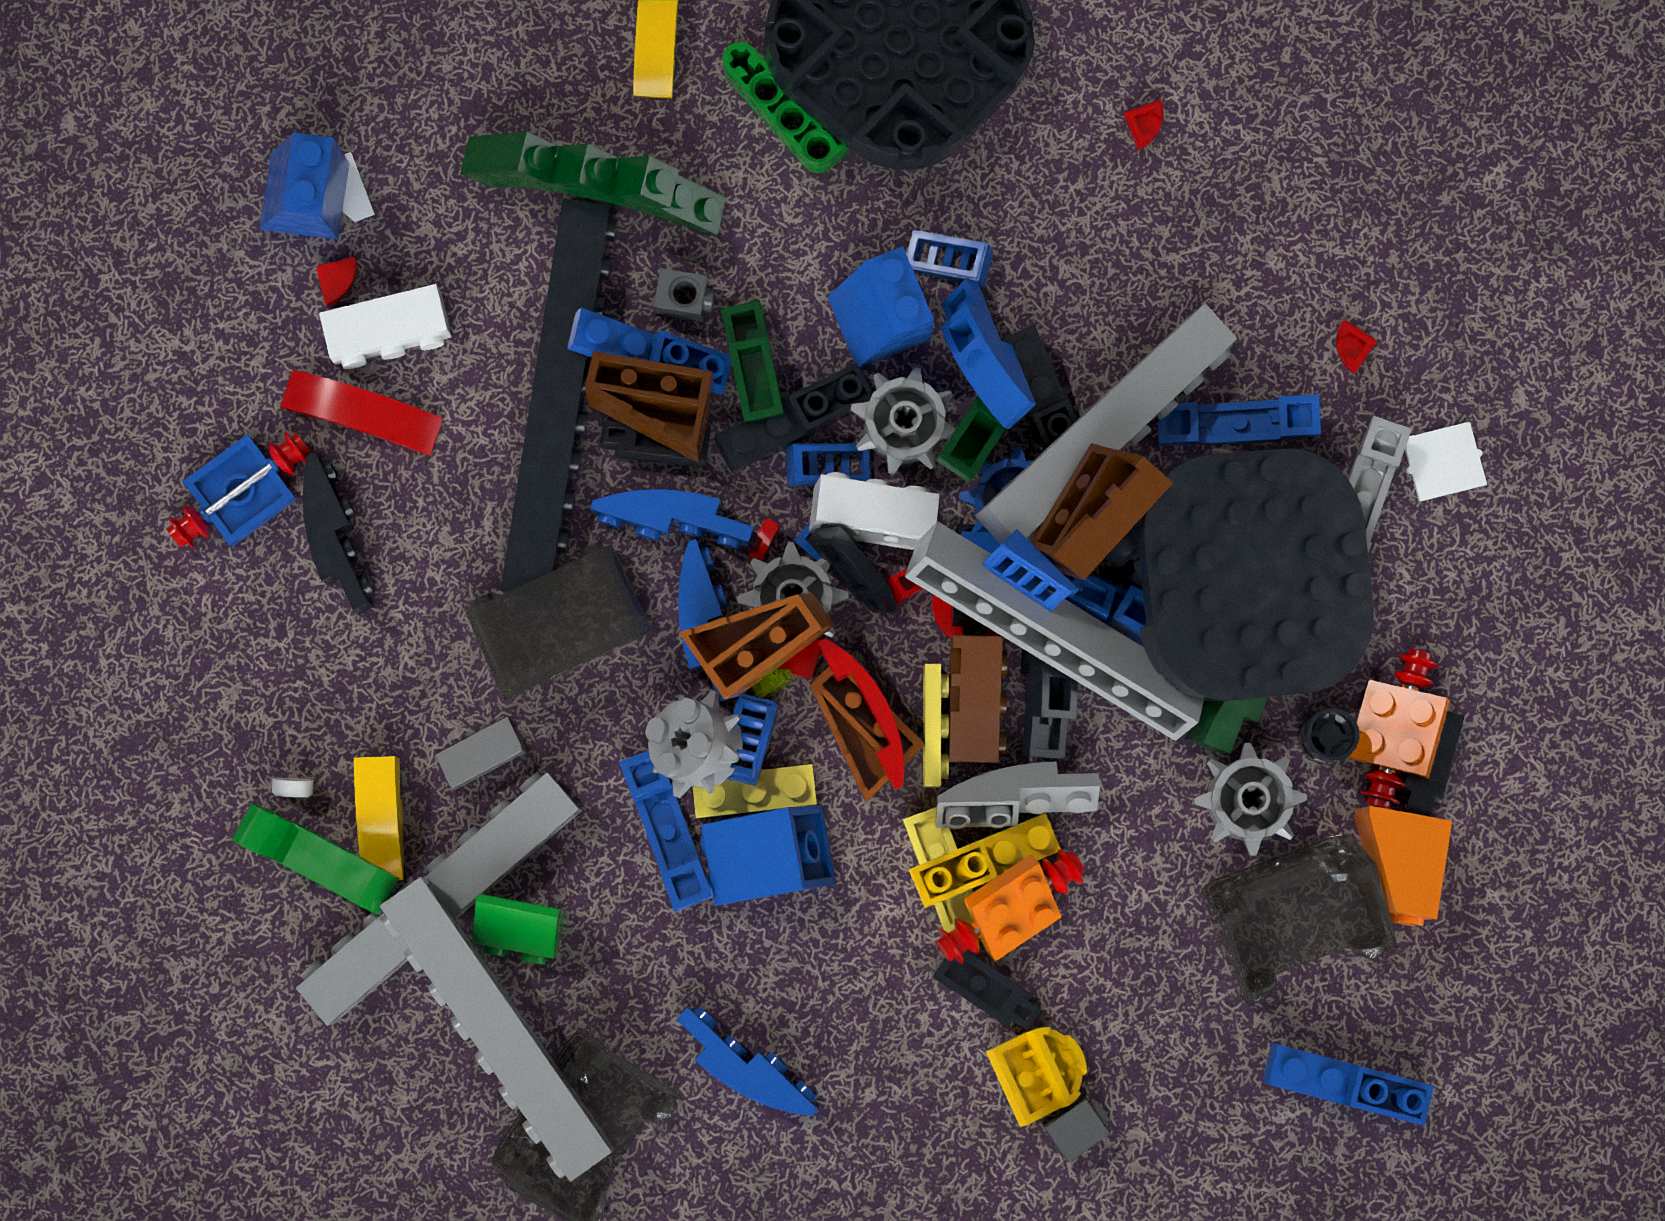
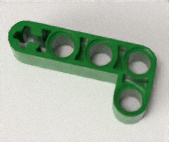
(779, 108)
(315, 858)

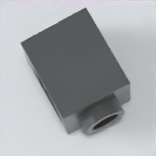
(673, 281)
(1078, 1128)

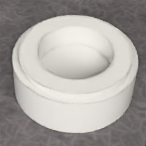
(292, 787)

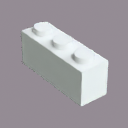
(386, 326)
(873, 510)

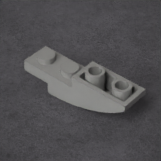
(1002, 794)

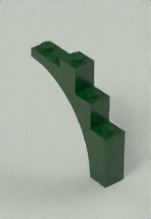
(591, 173)

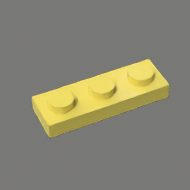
(934, 725)
(775, 790)
(932, 843)

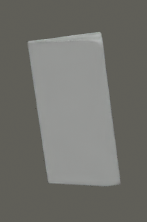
(480, 753)

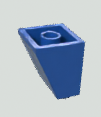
(305, 187)
(882, 309)
(767, 854)

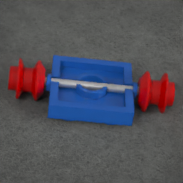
(239, 490)

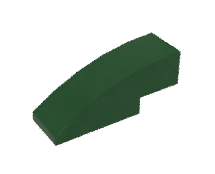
(752, 361)
(971, 441)
(1222, 721)

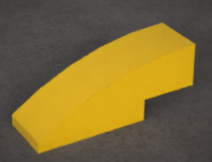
(379, 812)

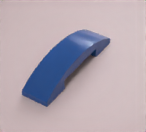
(1241, 421)
(667, 833)

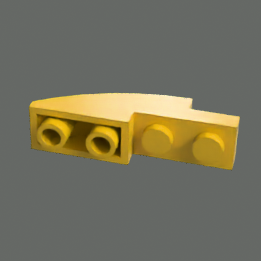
(983, 860)

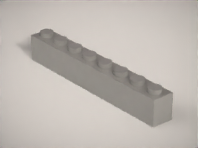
(1112, 421)
(1062, 638)
(472, 869)
(496, 1028)

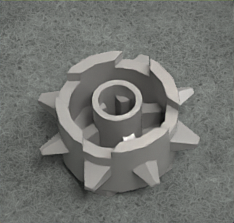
(906, 398)
(792, 573)
(694, 743)
(1273, 799)

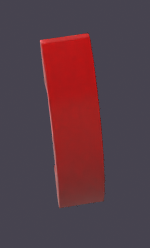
(362, 411)
(844, 665)

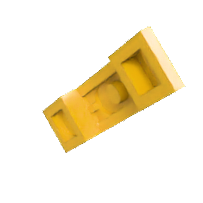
(655, 48)

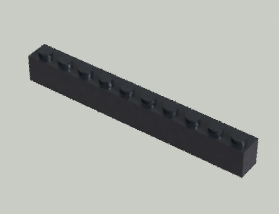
(558, 395)

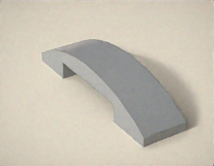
(1375, 466)

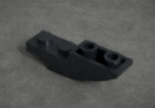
(1052, 411)
(803, 416)
(325, 520)
(1049, 705)

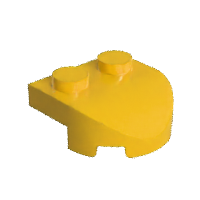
(1038, 1072)

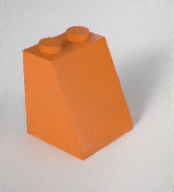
(1408, 858)

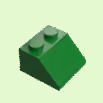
(517, 926)

